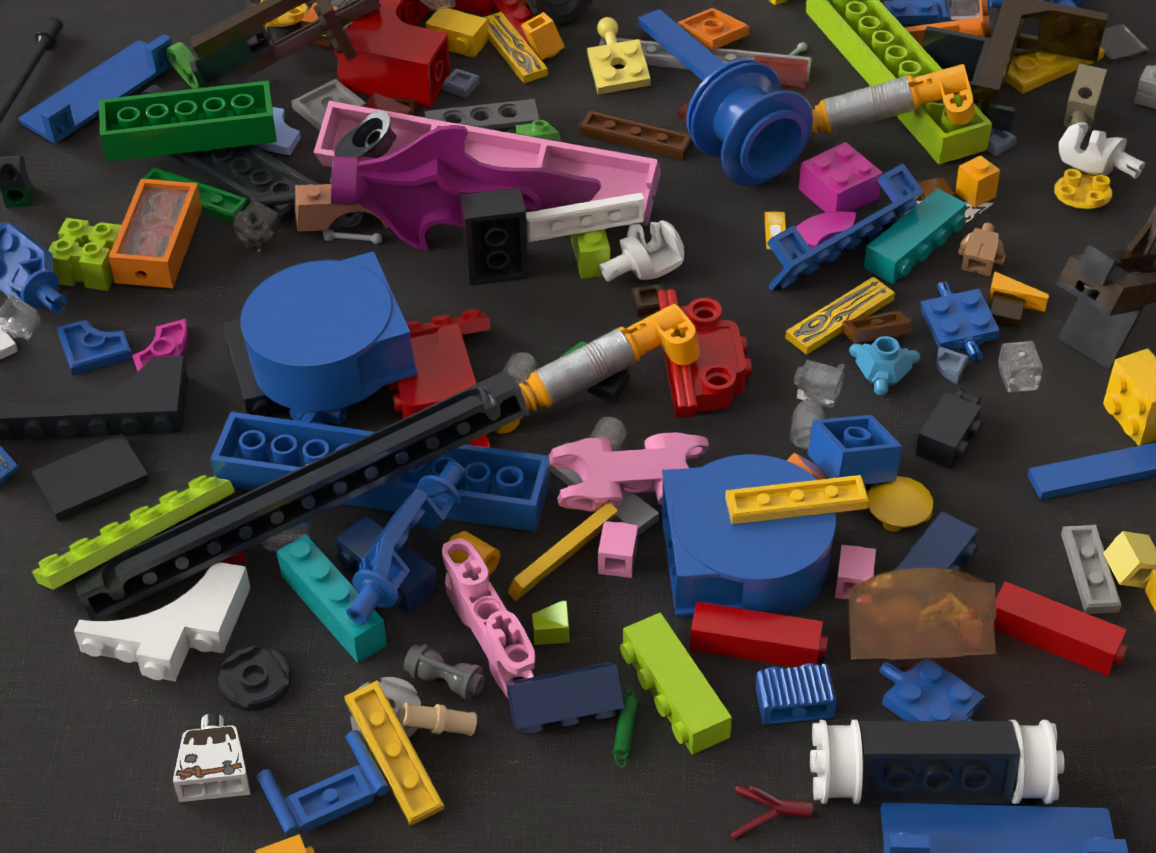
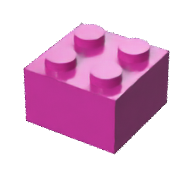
(840, 180)

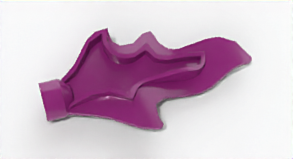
(428, 176)

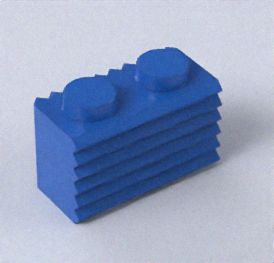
(795, 694)

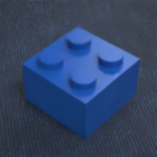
(855, 448)

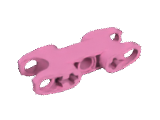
(612, 473)
(483, 611)

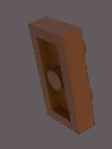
(872, 327)

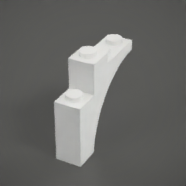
(163, 637)

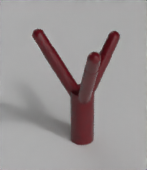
(780, 807)

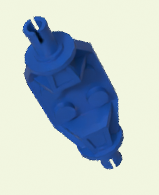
(28, 270)
(382, 567)

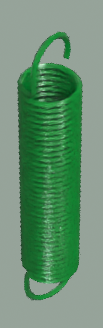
(625, 728)

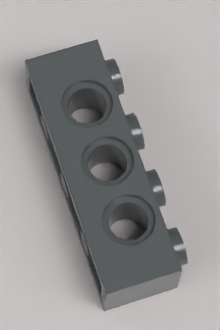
(493, 116)

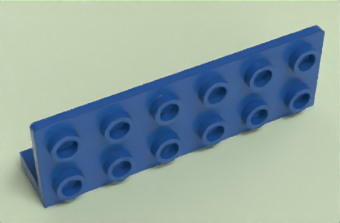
(112, 79)
(800, 258)
(997, 829)

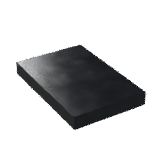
(90, 477)

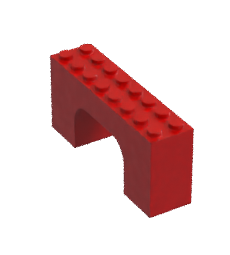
(399, 56)

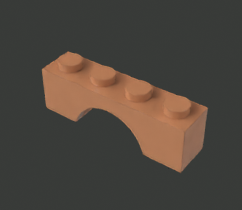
(315, 209)

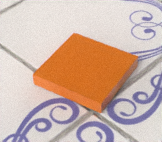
(714, 28)

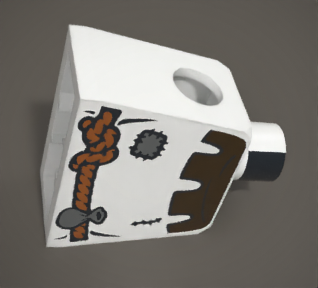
(210, 762)

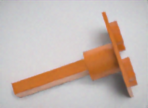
(975, 26)

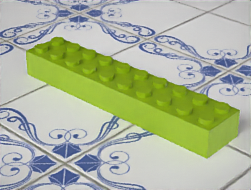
(887, 51)

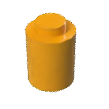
(487, 552)

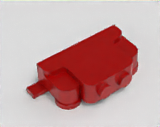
(721, 364)
(442, 372)

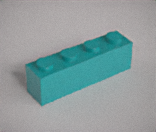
(915, 236)
(329, 597)

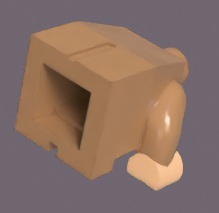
(982, 250)

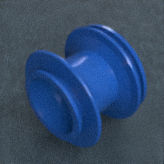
(749, 121)

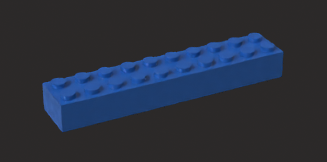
(496, 490)

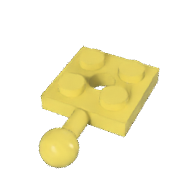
(626, 53)

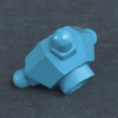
(884, 362)

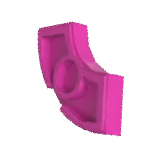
(825, 226)
(170, 340)

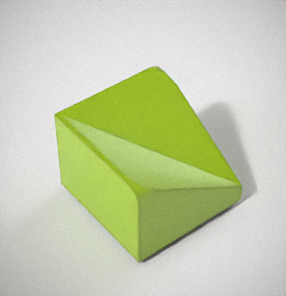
(551, 624)

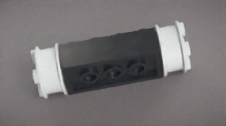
(936, 762)

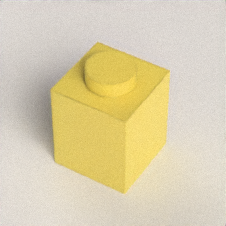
(1131, 558)

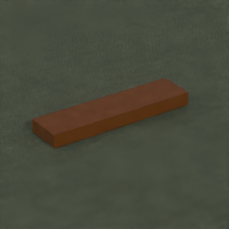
(636, 135)

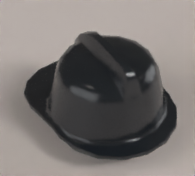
(368, 139)

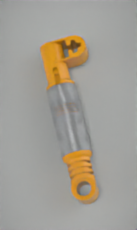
(896, 99)
(609, 356)

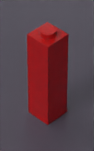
(1059, 629)
(756, 635)

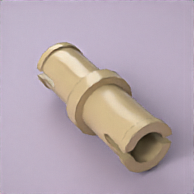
(438, 719)

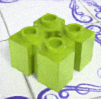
(84, 253)

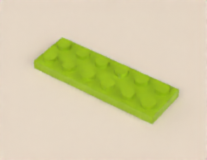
(143, 524)

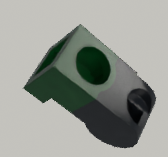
(15, 179)

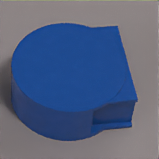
(326, 334)
(749, 565)

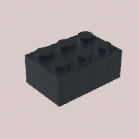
(494, 236)

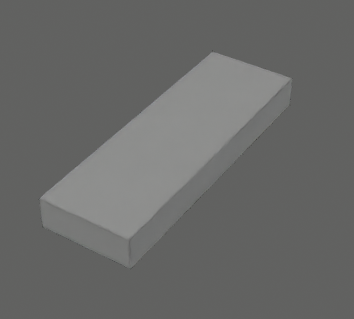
(1090, 569)

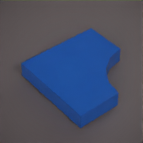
(91, 348)

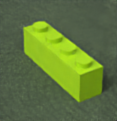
(676, 684)

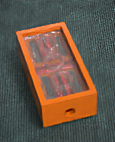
(155, 233)

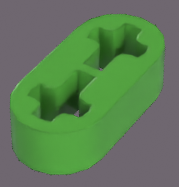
(179, 57)

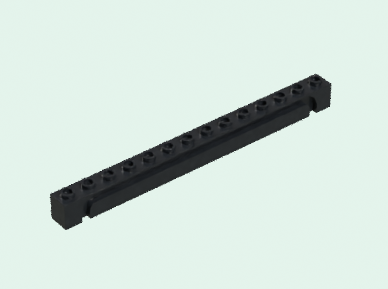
(299, 495)

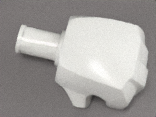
(1100, 155)
(647, 260)

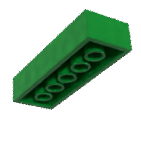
(186, 121)

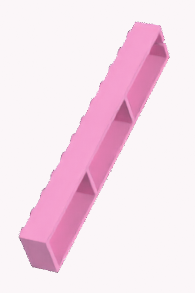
(617, 172)

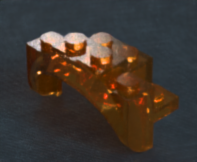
(921, 615)

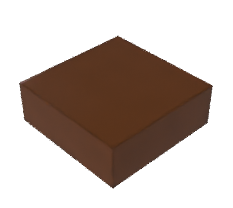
(931, 185)

